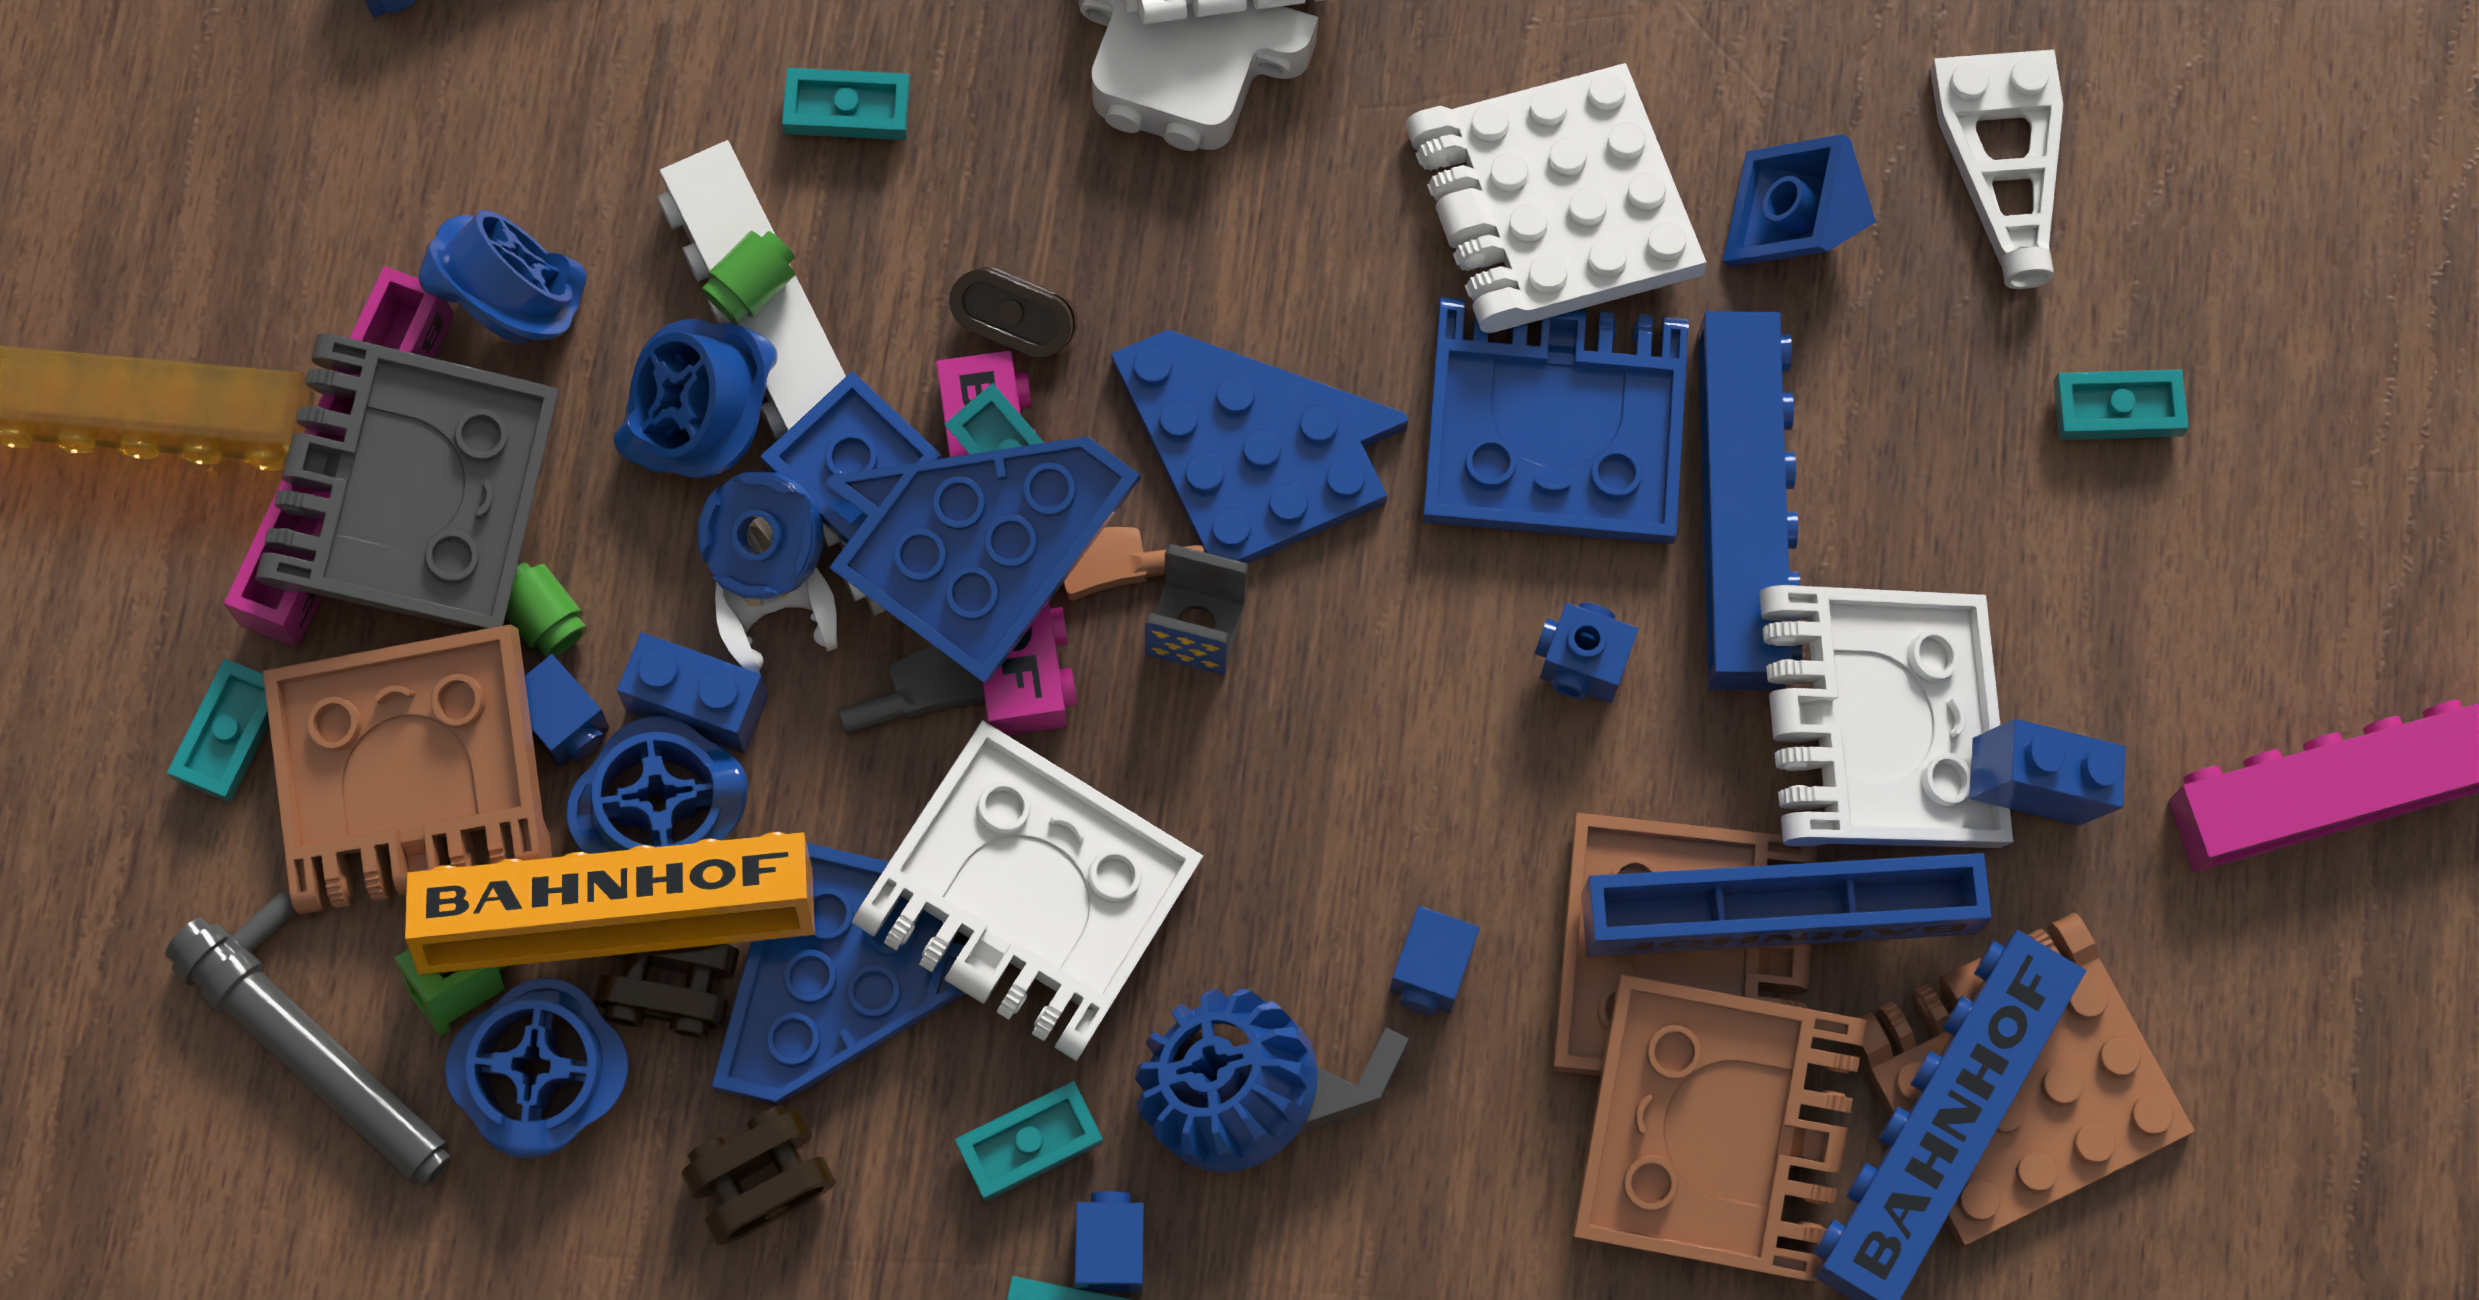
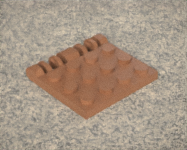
(397, 757)
(1640, 846)
(2081, 1111)
(1705, 1124)

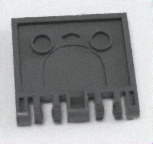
(421, 489)

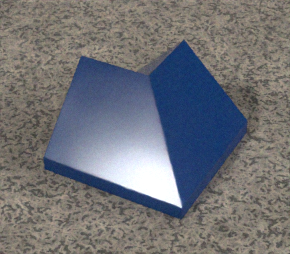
(1797, 201)

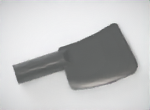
(921, 685)

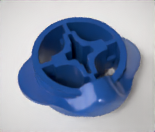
(503, 277)
(695, 398)
(651, 743)
(472, 1060)

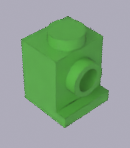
(448, 994)

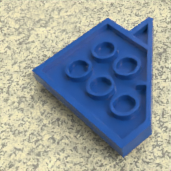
(1252, 445)
(978, 539)
(831, 994)

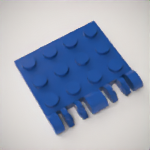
(1557, 430)

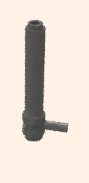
(235, 984)

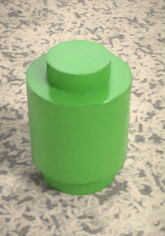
(749, 275)
(543, 611)

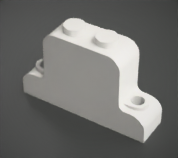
(1191, 72)

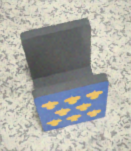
(1202, 583)

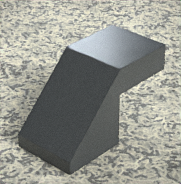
(1341, 1100)

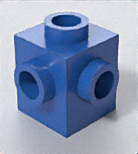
(1585, 651)

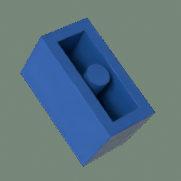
(694, 688)
(2047, 772)

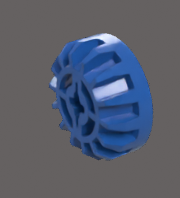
(1252, 1091)

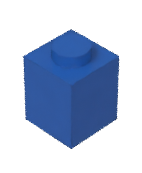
(562, 713)
(1433, 961)
(1109, 1244)

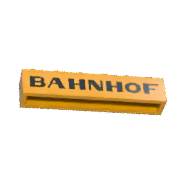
(609, 903)

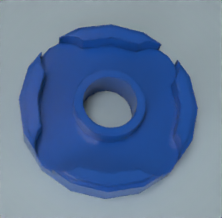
(794, 526)

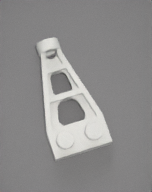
(1995, 89)

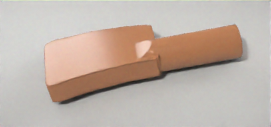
(1115, 561)

